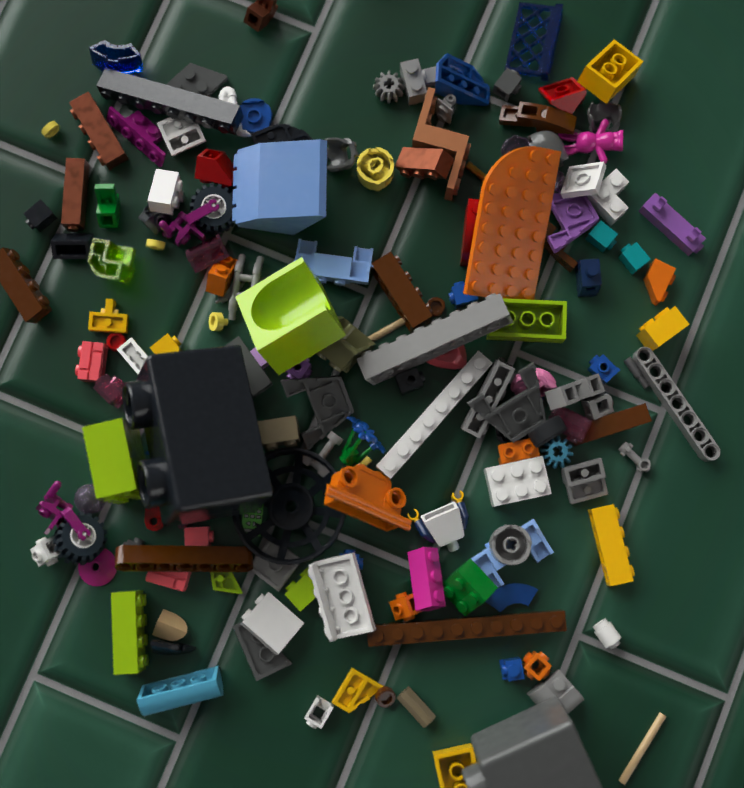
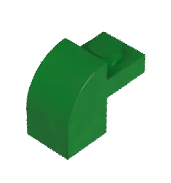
(108, 206)

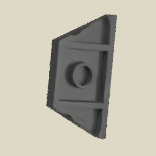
(198, 80)

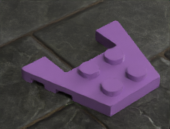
(574, 216)

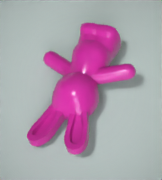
(588, 141)

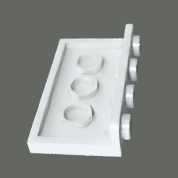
(341, 596)

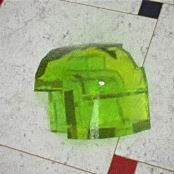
(111, 261)

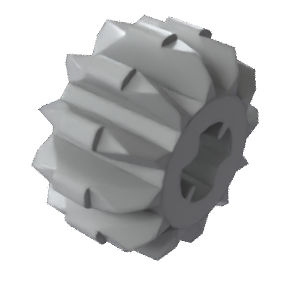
(388, 80)

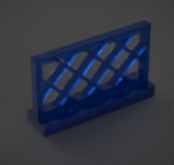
(548, 46)

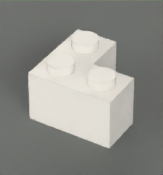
(166, 192)
(607, 202)

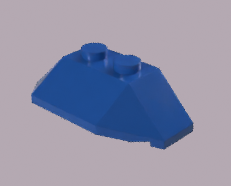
(462, 81)

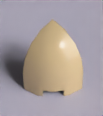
(170, 626)

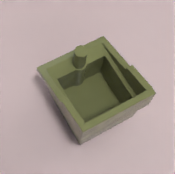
(345, 351)

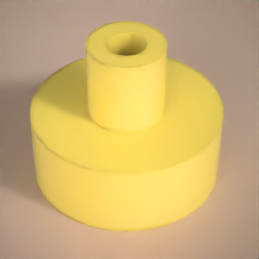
(217, 321)

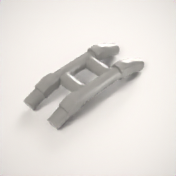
(238, 277)

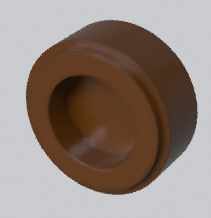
(437, 306)
(385, 696)

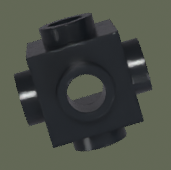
(152, 219)

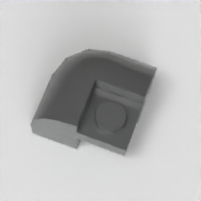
(549, 140)

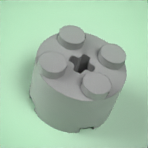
(521, 545)

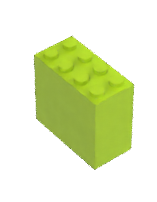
(113, 460)

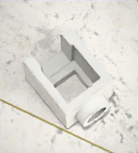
(314, 721)

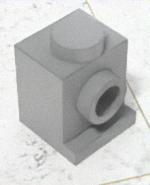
(604, 407)

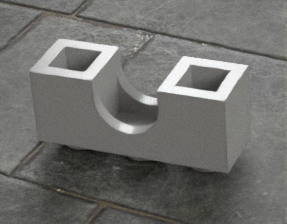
(574, 391)

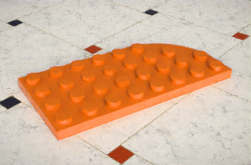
(512, 224)

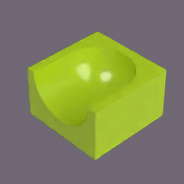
(289, 316)

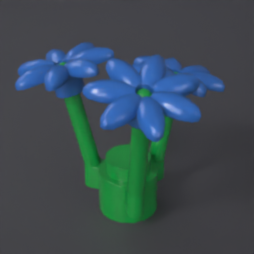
(350, 454)

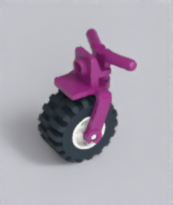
(208, 210)
(77, 536)

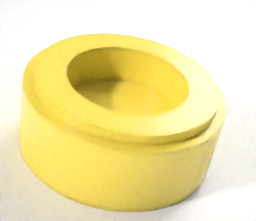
(50, 129)
(155, 244)

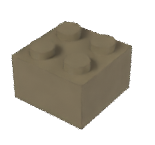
(279, 432)

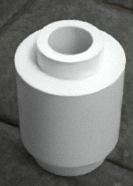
(607, 634)

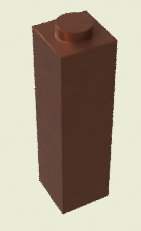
(75, 194)

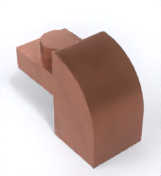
(260, 14)

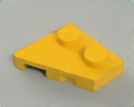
(355, 690)

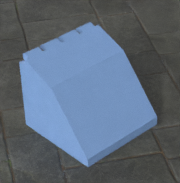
(280, 185)

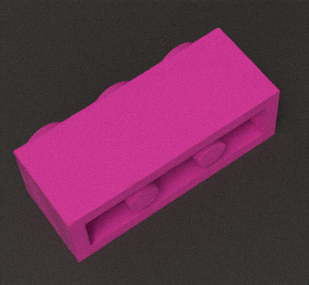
(426, 579)

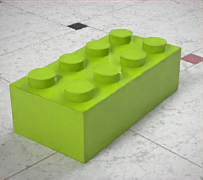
(534, 321)
(129, 632)

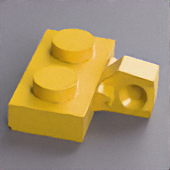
(108, 319)

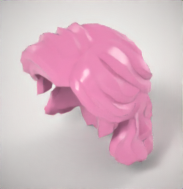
(545, 379)

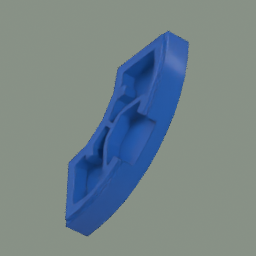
(511, 594)

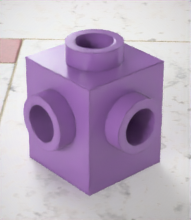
(304, 372)

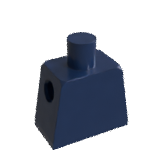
(588, 275)

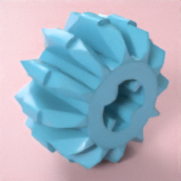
(563, 451)

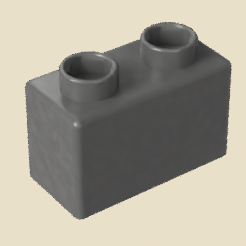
(531, 752)

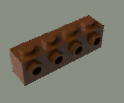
(21, 287)

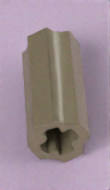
(416, 707)

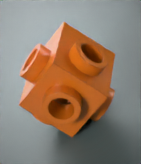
(403, 607)
(543, 668)

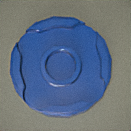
(256, 115)

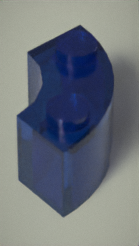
(116, 57)

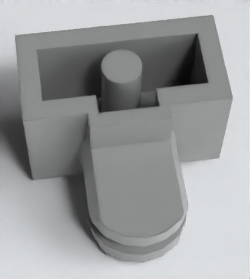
(416, 80)

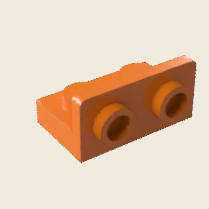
(517, 451)

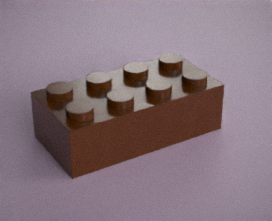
(401, 292)

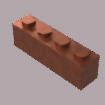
(98, 130)

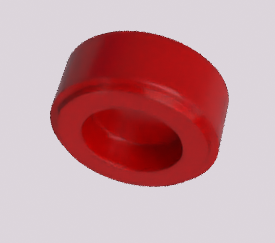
(115, 340)

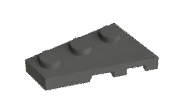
(259, 657)

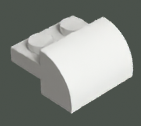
(180, 135)

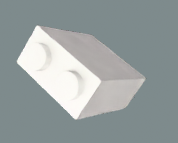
(271, 622)

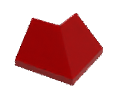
(564, 94)

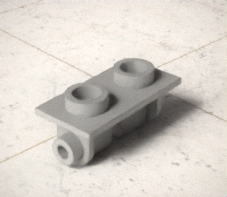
(445, 108)

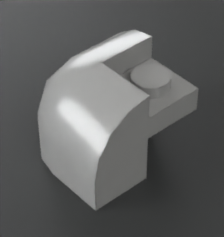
(557, 686)

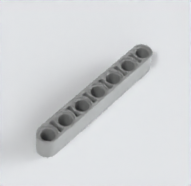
(684, 407)

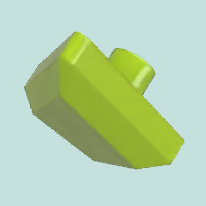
(225, 582)

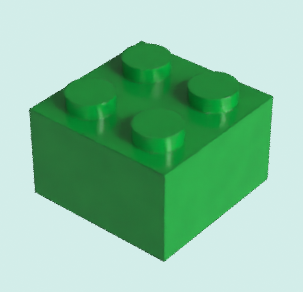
(468, 587)

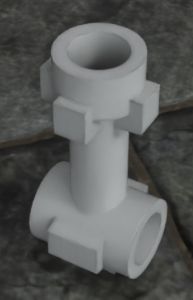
(642, 465)

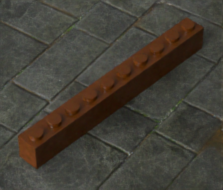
(467, 627)

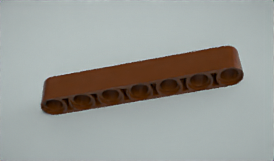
(183, 558)

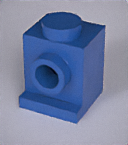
(605, 375)
(511, 669)

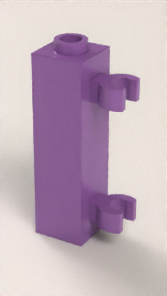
(672, 225)

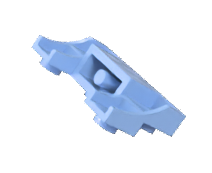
(336, 268)

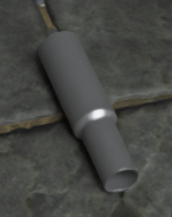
(636, 372)

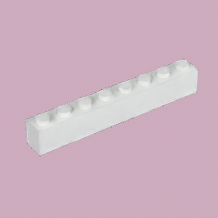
(434, 415)

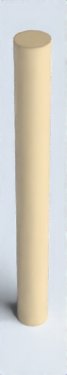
(386, 330)
(642, 748)

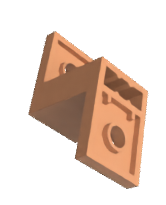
(438, 138)

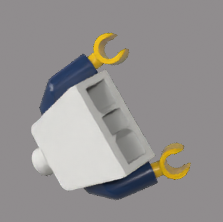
(444, 524)

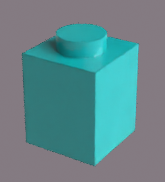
(602, 237)
(633, 257)

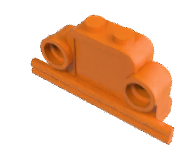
(367, 497)

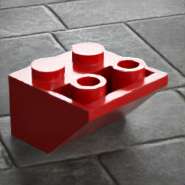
(214, 167)

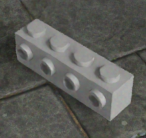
(493, 390)

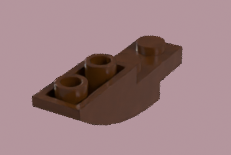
(539, 116)

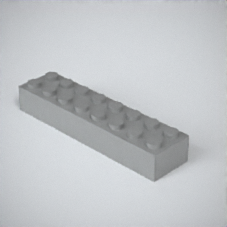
(435, 339)

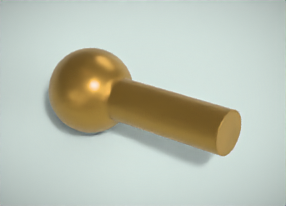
(476, 171)

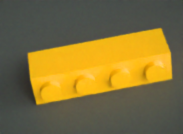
(610, 545)

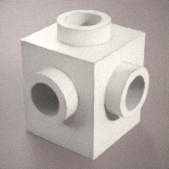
(44, 552)

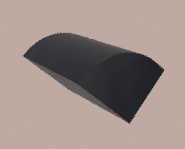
(71, 245)

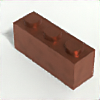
(424, 163)

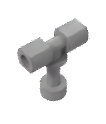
(322, 470)

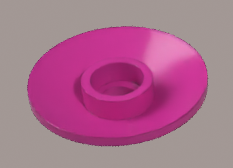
(104, 574)

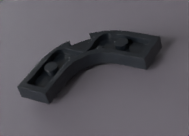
(279, 133)

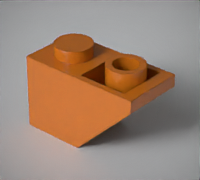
(221, 276)
(657, 280)

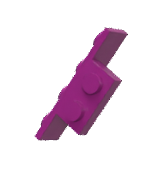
(139, 132)

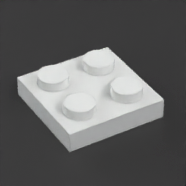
(583, 180)

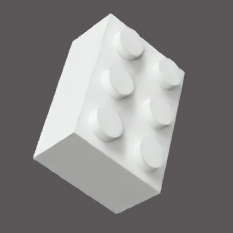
(517, 481)

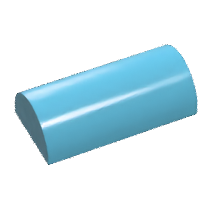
(180, 691)

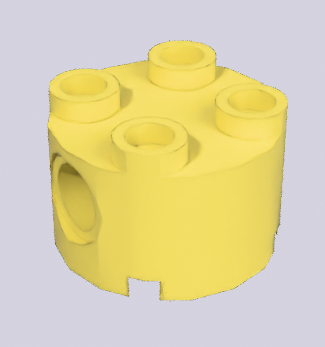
(375, 168)

